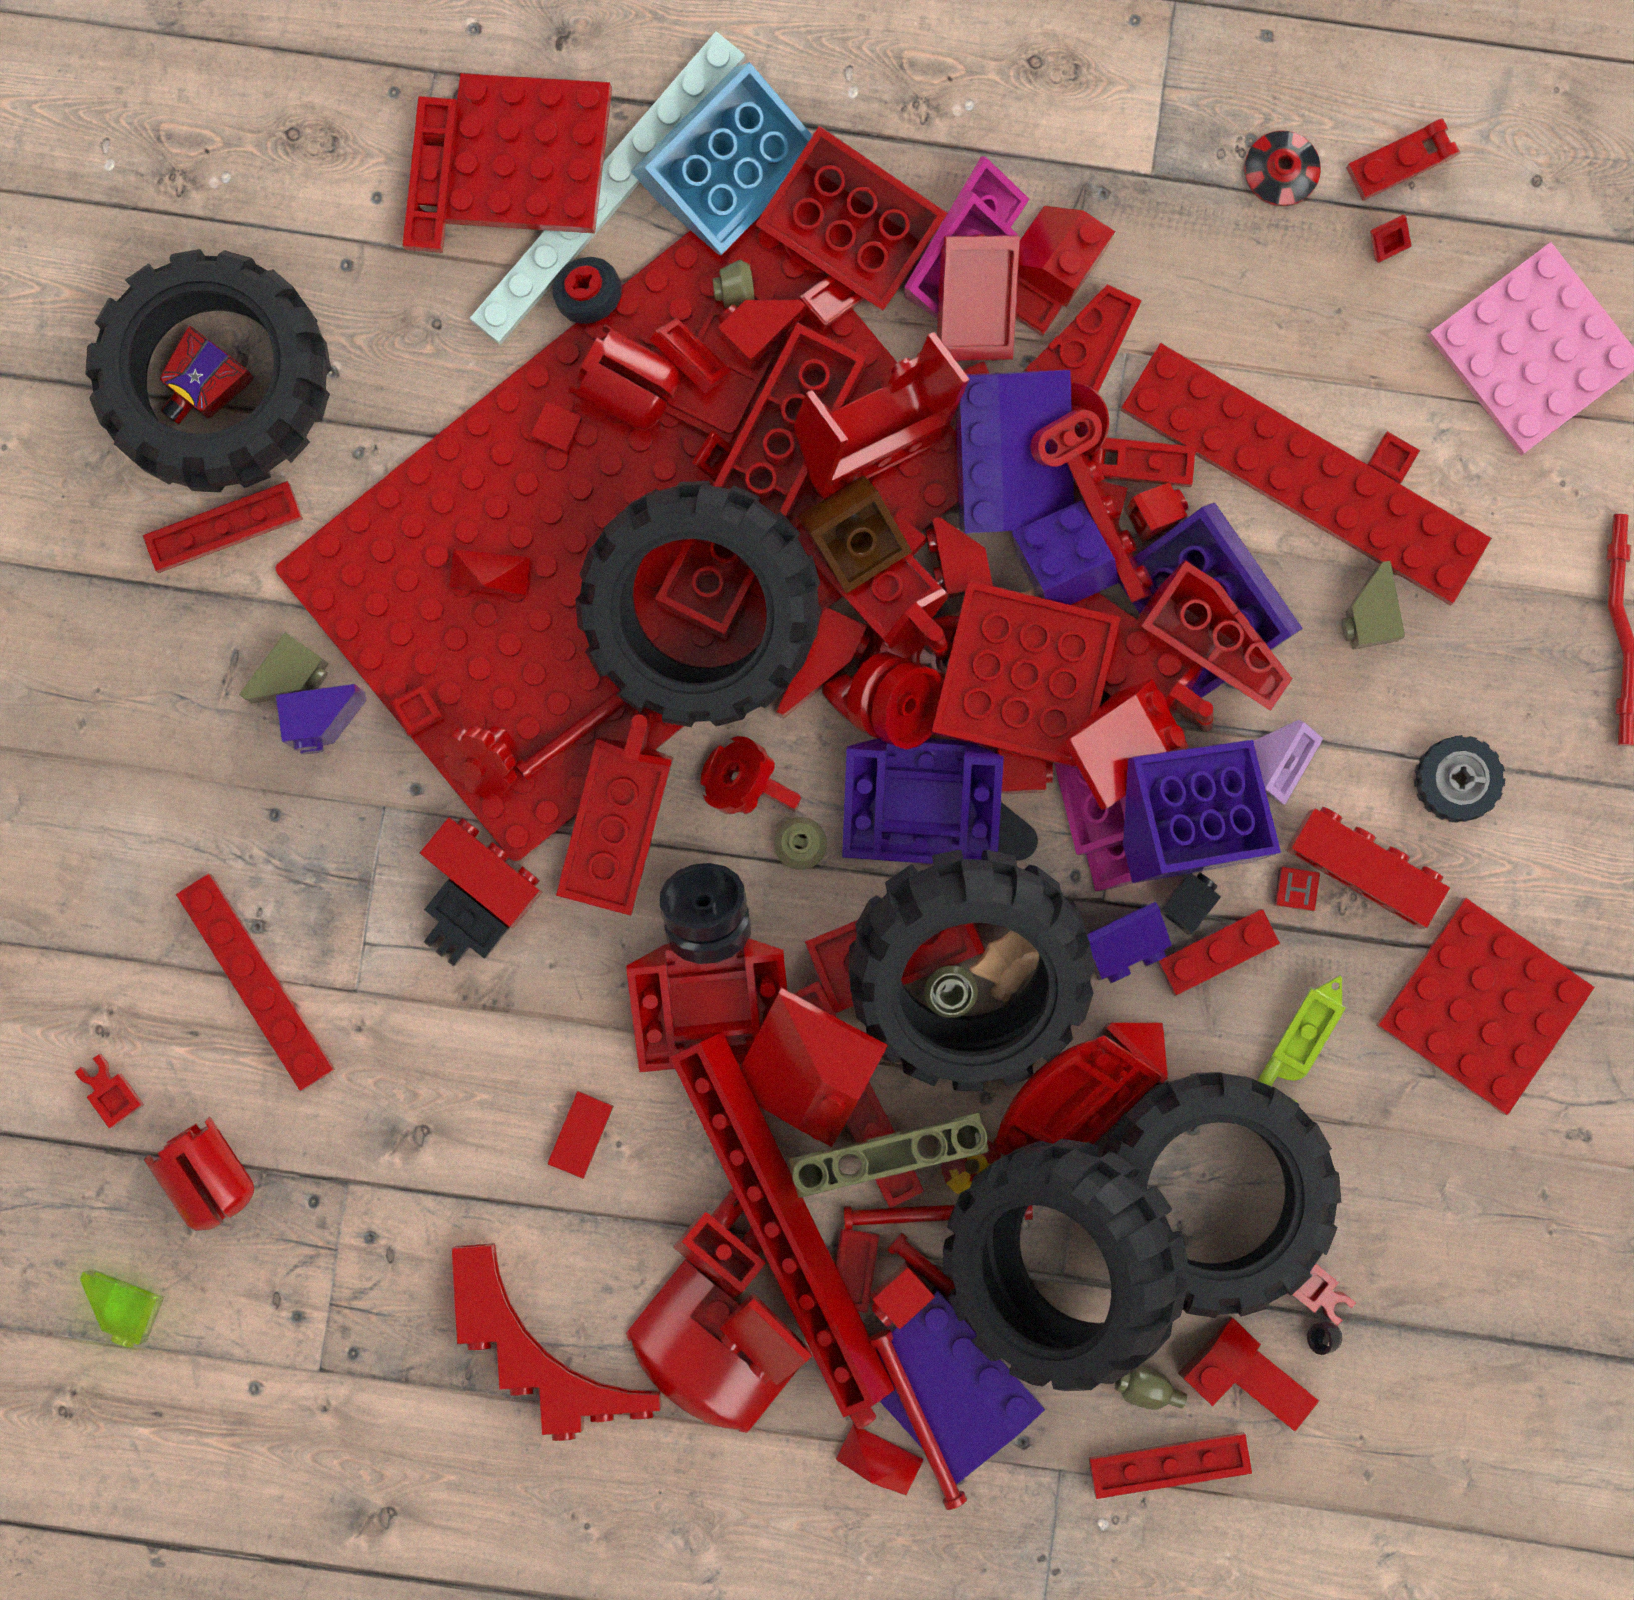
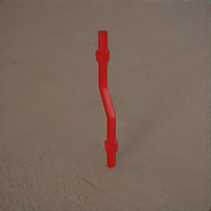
(1618, 554)

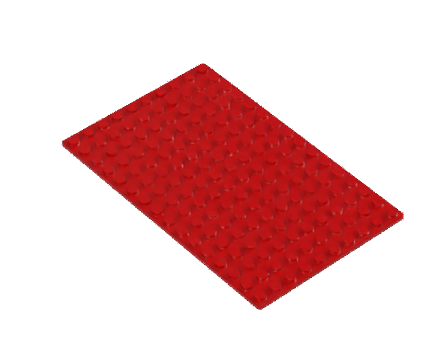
(484, 485)

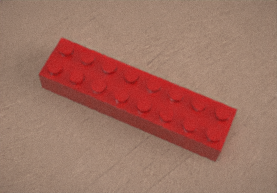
(709, 580)

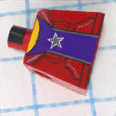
(201, 377)

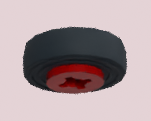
(584, 303)

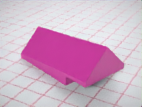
(984, 206)
(1095, 830)

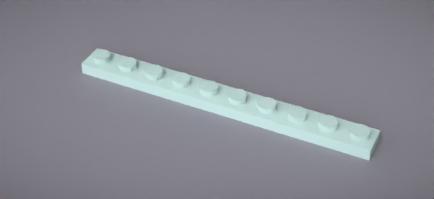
(555, 249)

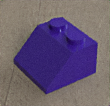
(317, 716)
(1128, 941)

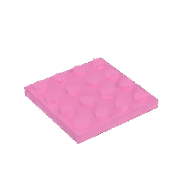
(1535, 348)

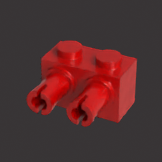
(718, 1252)

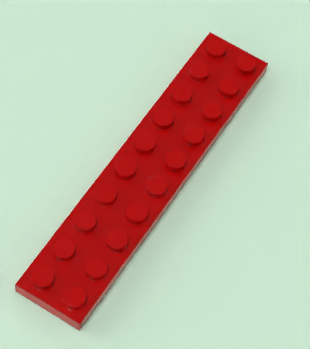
(1306, 474)

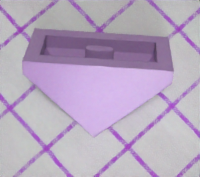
(1285, 756)

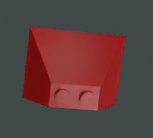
(689, 1002)
(810, 1067)

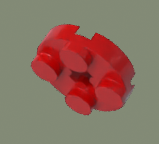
(754, 771)

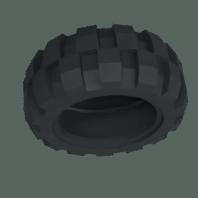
(153, 307)
(643, 671)
(987, 1044)
(1307, 1168)
(1006, 1306)

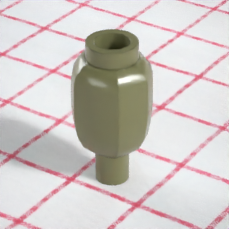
(1149, 1389)

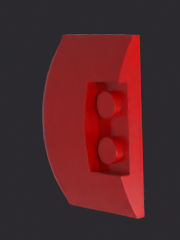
(1075, 1096)
(689, 1363)

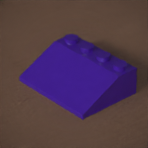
(995, 468)
(1217, 550)
(1196, 811)
(963, 1394)

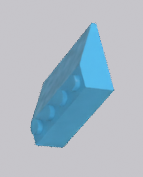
(725, 158)

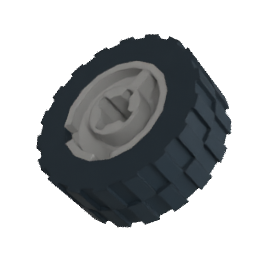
(1443, 795)

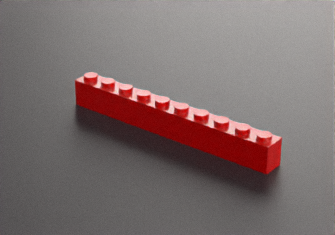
(783, 1225)

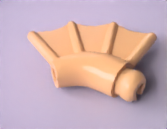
(1006, 964)

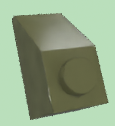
(1375, 612)
(285, 670)

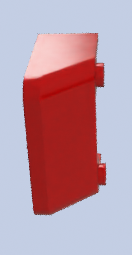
(884, 425)

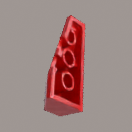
(1207, 626)

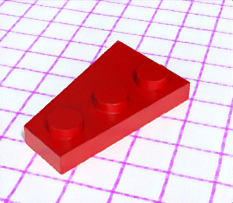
(1091, 339)

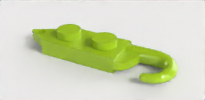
(1305, 1034)

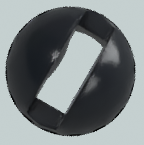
(1321, 1334)

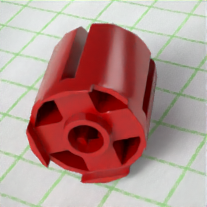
(627, 380)
(202, 1176)

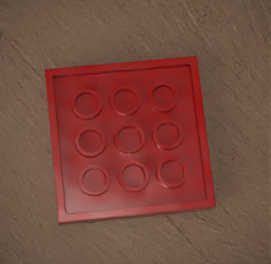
(528, 153)
(1023, 672)
(1485, 1006)

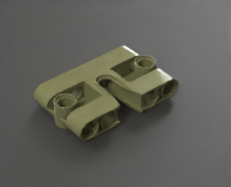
(889, 1155)

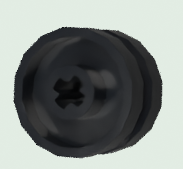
(705, 913)

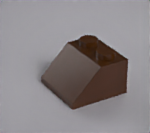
(855, 533)

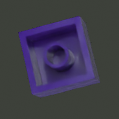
(1065, 555)

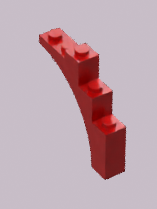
(523, 1363)

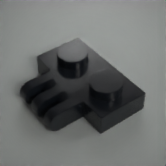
(463, 924)

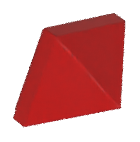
(1390, 238)
(712, 455)

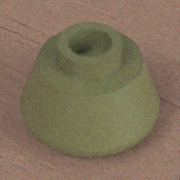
(734, 284)
(813, 846)
(950, 1001)

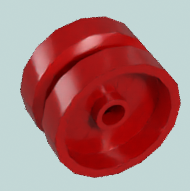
(894, 700)

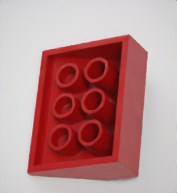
(851, 218)

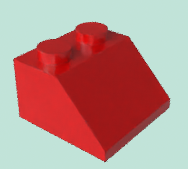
(1062, 251)

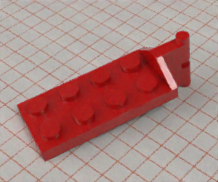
(893, 602)
(1143, 657)
(616, 820)
(831, 957)

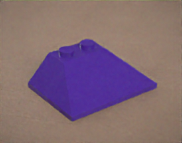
(921, 800)

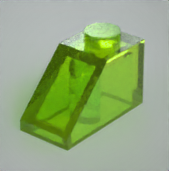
(121, 1307)

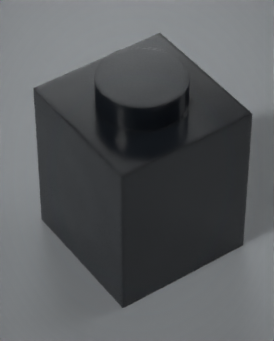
(1190, 902)

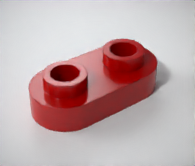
(1063, 439)

